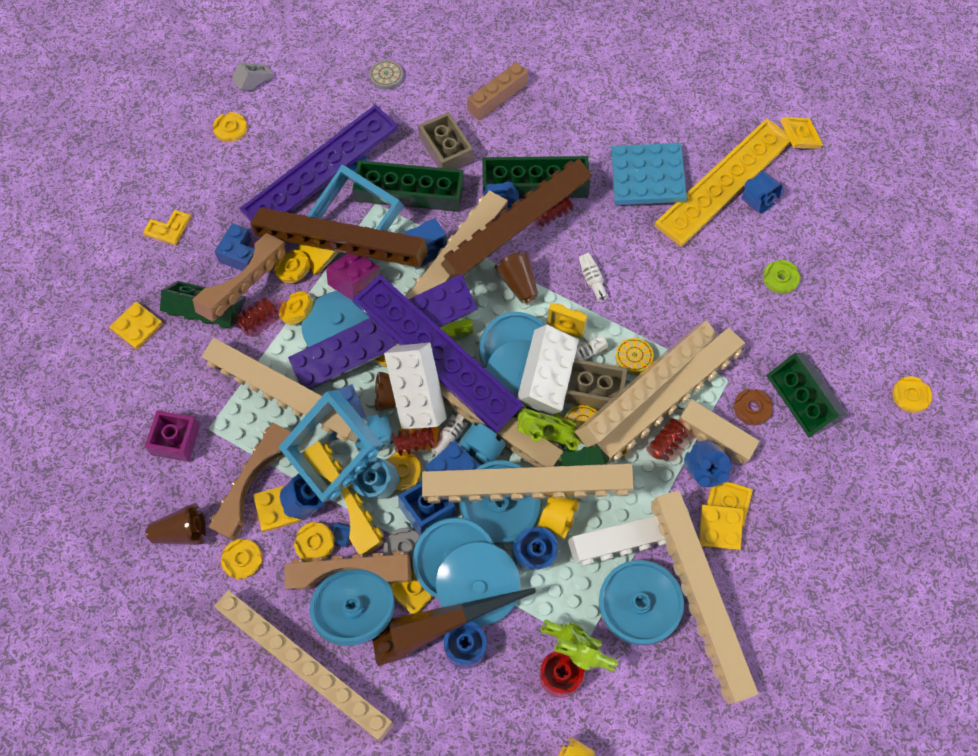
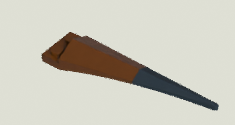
(415, 630)

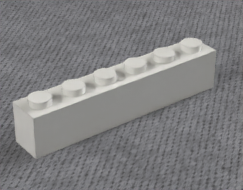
(616, 540)

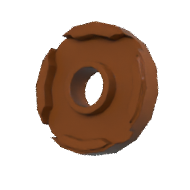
(747, 415)

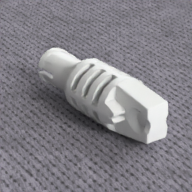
(593, 276)
(590, 348)
(450, 433)

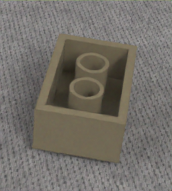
(446, 142)
(594, 383)

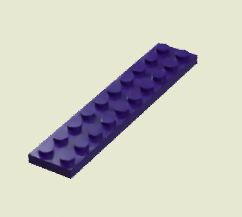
(322, 164)
(368, 341)
(454, 366)

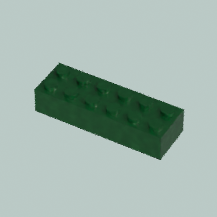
(529, 172)
(412, 185)

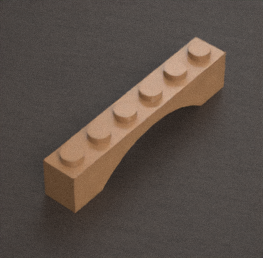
(216, 299)
(230, 516)
(305, 575)

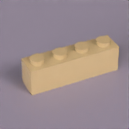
(711, 427)

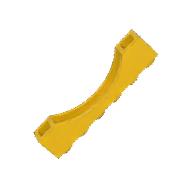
(363, 533)

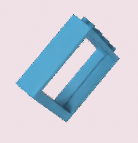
(336, 185)
(289, 446)

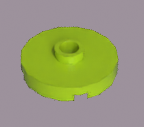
(784, 269)

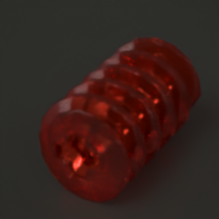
(556, 210)
(255, 315)
(413, 440)
(667, 440)

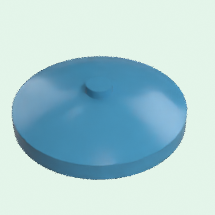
(330, 316)
(505, 329)
(508, 365)
(503, 518)
(437, 542)
(475, 573)
(641, 602)
(351, 607)

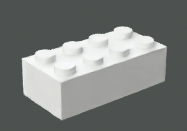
(547, 370)
(415, 386)

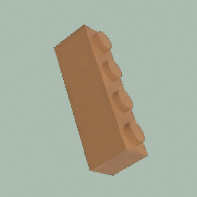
(497, 91)

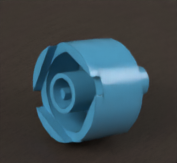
(381, 428)
(482, 443)
(380, 485)

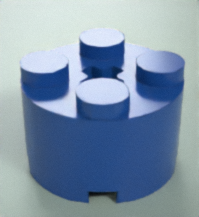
(762, 192)
(708, 464)
(299, 499)
(544, 554)
(474, 653)

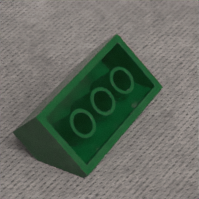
(178, 300)
(806, 394)

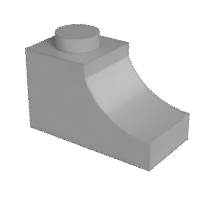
(250, 75)

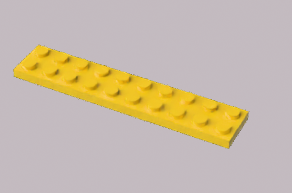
(723, 182)

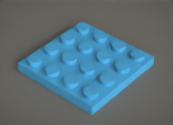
(648, 174)

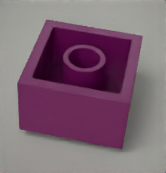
(351, 274)
(172, 436)

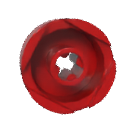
(550, 678)

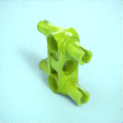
(559, 429)
(578, 646)

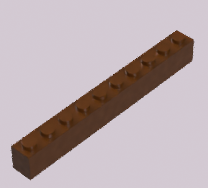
(515, 220)
(340, 237)

